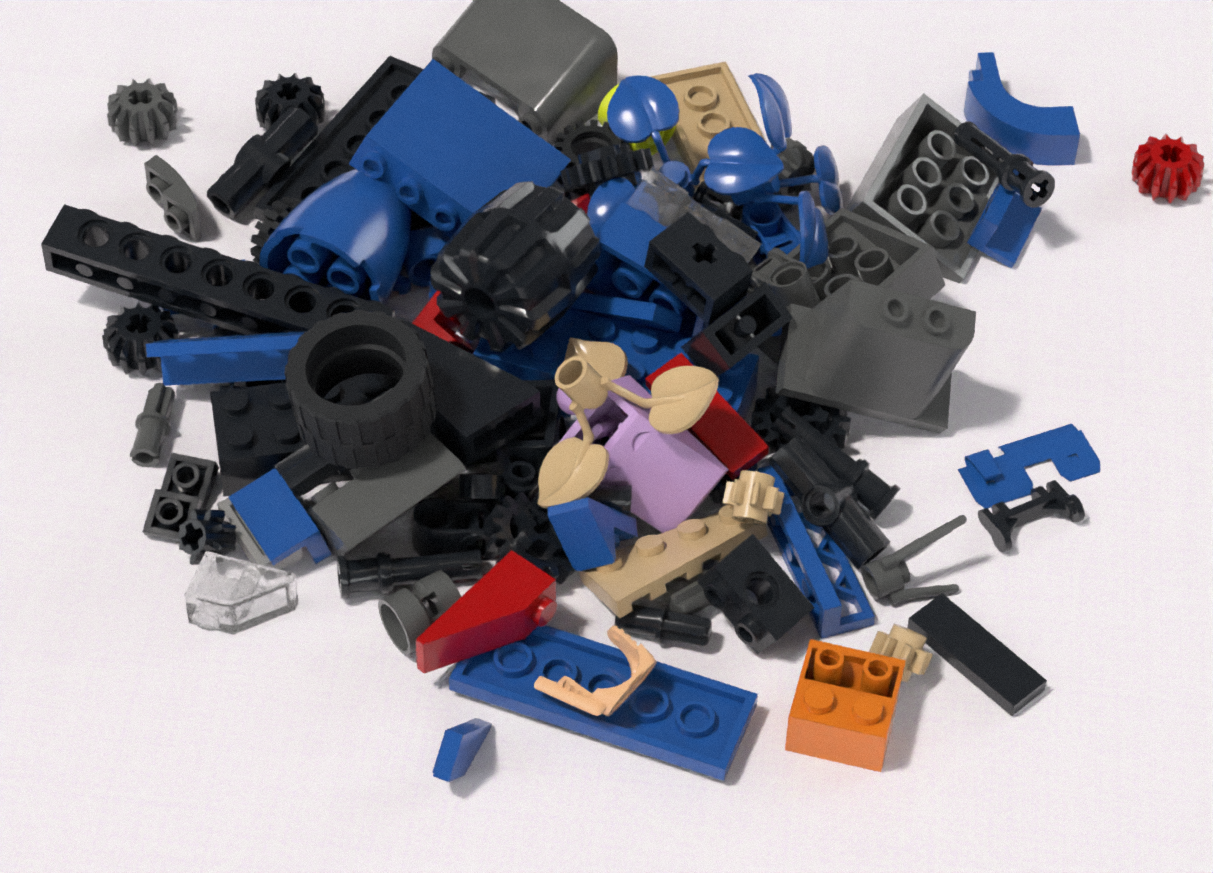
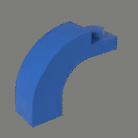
(1041, 133)

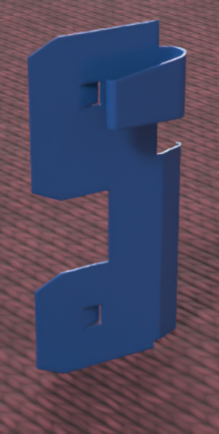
(1009, 472)

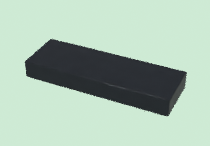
(977, 654)

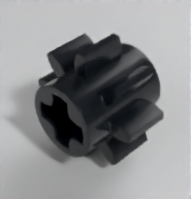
(206, 533)

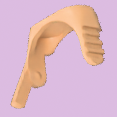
(604, 700)

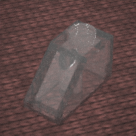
(238, 594)

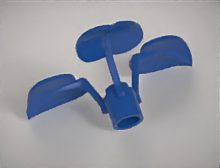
(646, 106)
(778, 127)

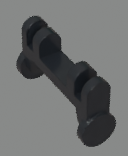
(1044, 501)

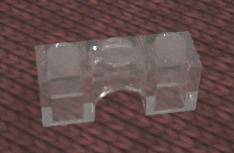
(669, 202)

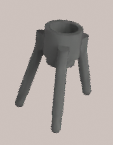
(890, 573)

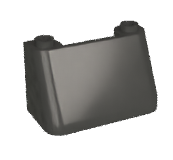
(536, 56)

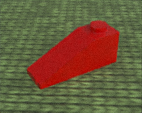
(490, 614)

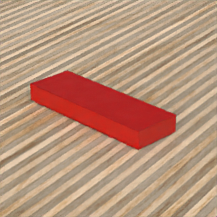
(722, 429)

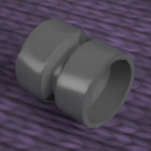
(411, 613)

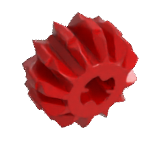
(1167, 168)

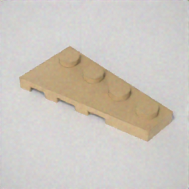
(663, 557)

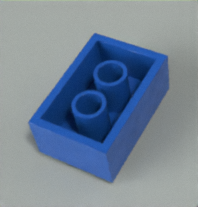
(622, 269)

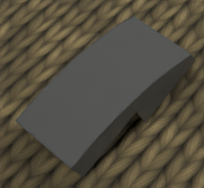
(179, 204)

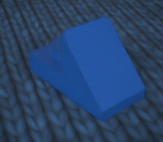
(590, 531)

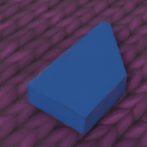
(460, 748)

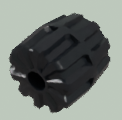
(516, 266)

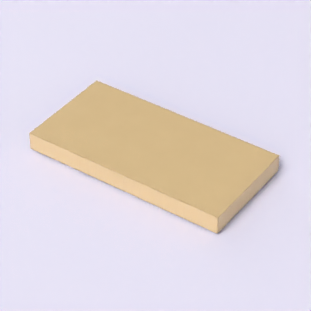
(707, 105)

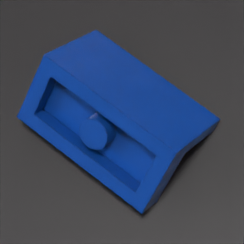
(1004, 226)
(278, 519)

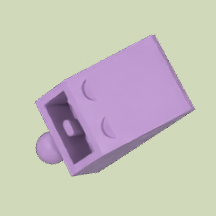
(665, 470)

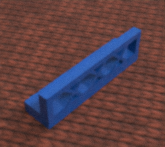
(223, 358)
(808, 572)

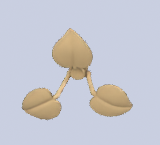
(585, 376)

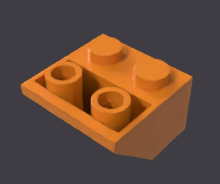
(844, 705)

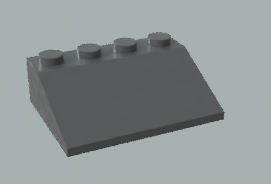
(928, 186)
(870, 255)

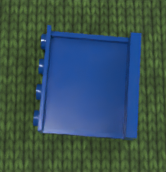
(452, 150)

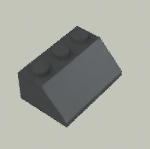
(381, 494)

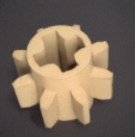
(753, 498)
(904, 645)

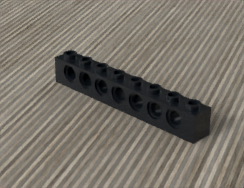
(189, 277)

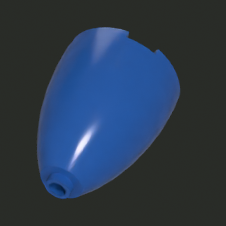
(345, 237)

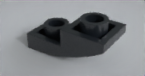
(184, 488)

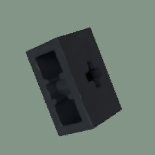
(698, 267)

